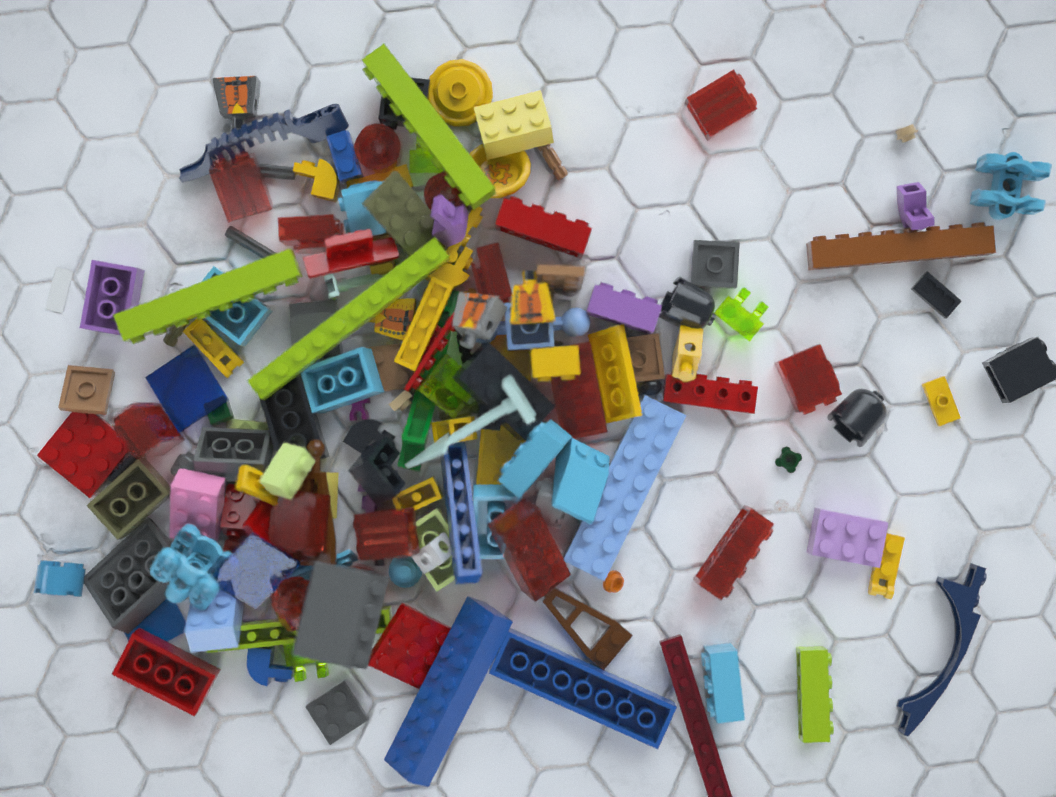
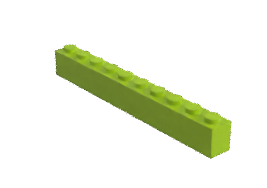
(348, 319)

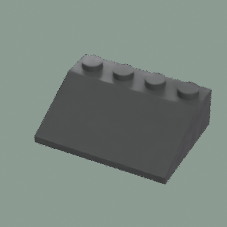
(124, 580)
(340, 615)

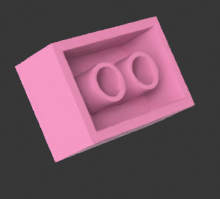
(196, 501)

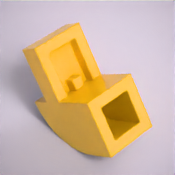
(326, 179)
(453, 274)
(441, 428)

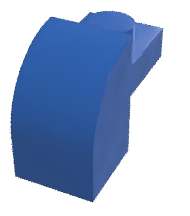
(262, 669)

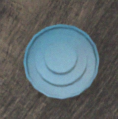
(404, 572)

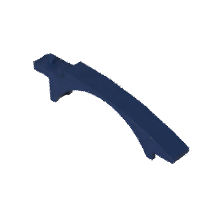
(962, 602)

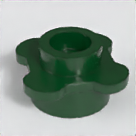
(789, 466)

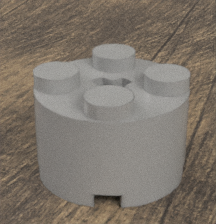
(544, 503)

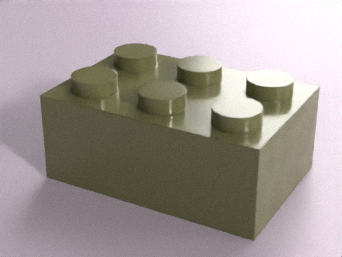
(130, 498)

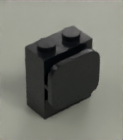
(1020, 369)

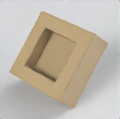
(402, 401)

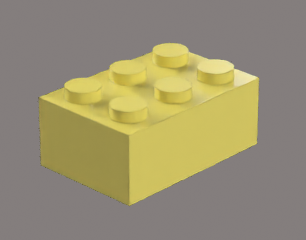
(514, 125)

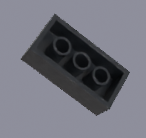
(483, 379)
(291, 417)

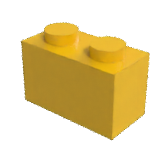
(555, 361)
(419, 494)

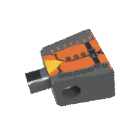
(237, 98)

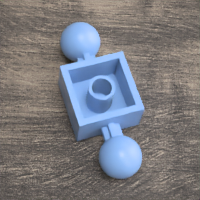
(574, 323)

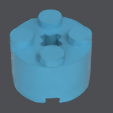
(59, 580)

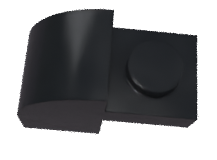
(365, 432)

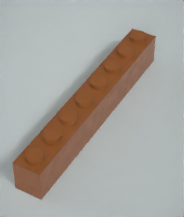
(900, 247)

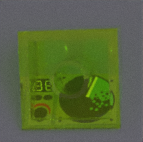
(442, 389)

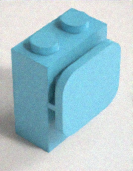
(357, 215)

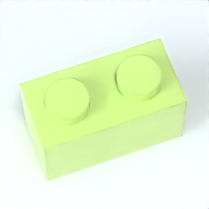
(287, 471)

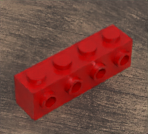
(711, 393)

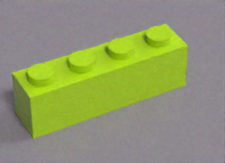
(813, 694)

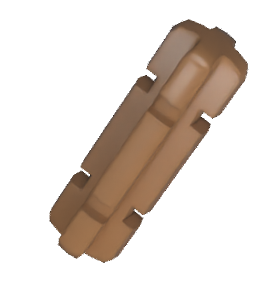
(553, 161)

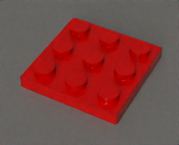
(84, 451)
(408, 646)

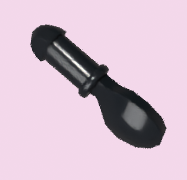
(650, 388)

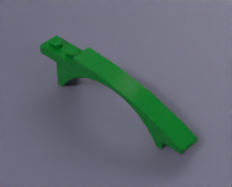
(422, 409)

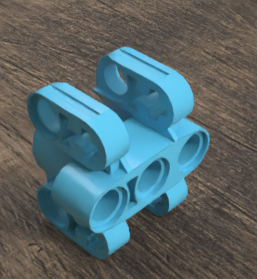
(1001, 170)
(188, 568)

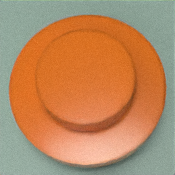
(613, 582)

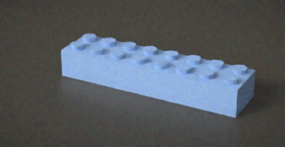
(627, 485)

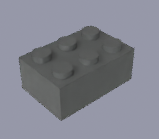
(226, 449)

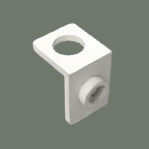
(431, 554)

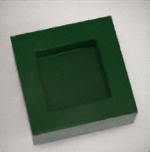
(221, 415)

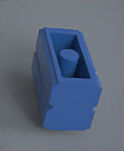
(344, 156)

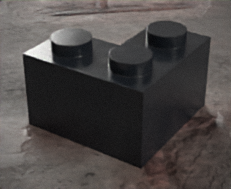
(375, 471)

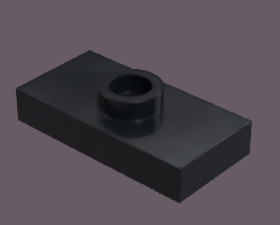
(936, 295)

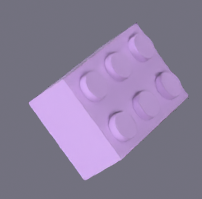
(847, 537)

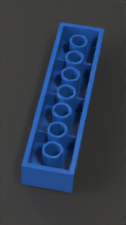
(583, 688)
(447, 691)

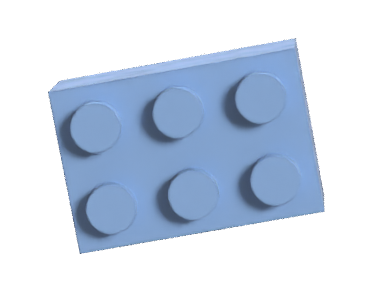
(216, 626)

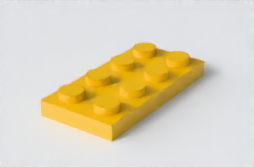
(615, 374)

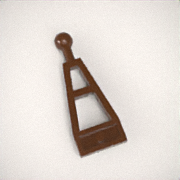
(316, 449)
(609, 642)

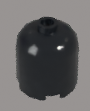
(688, 305)
(859, 415)

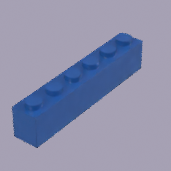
(460, 514)

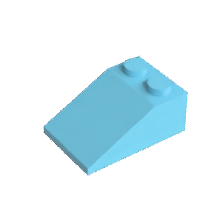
(579, 480)

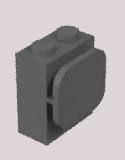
(310, 315)

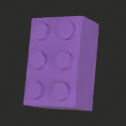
(108, 292)
(623, 308)

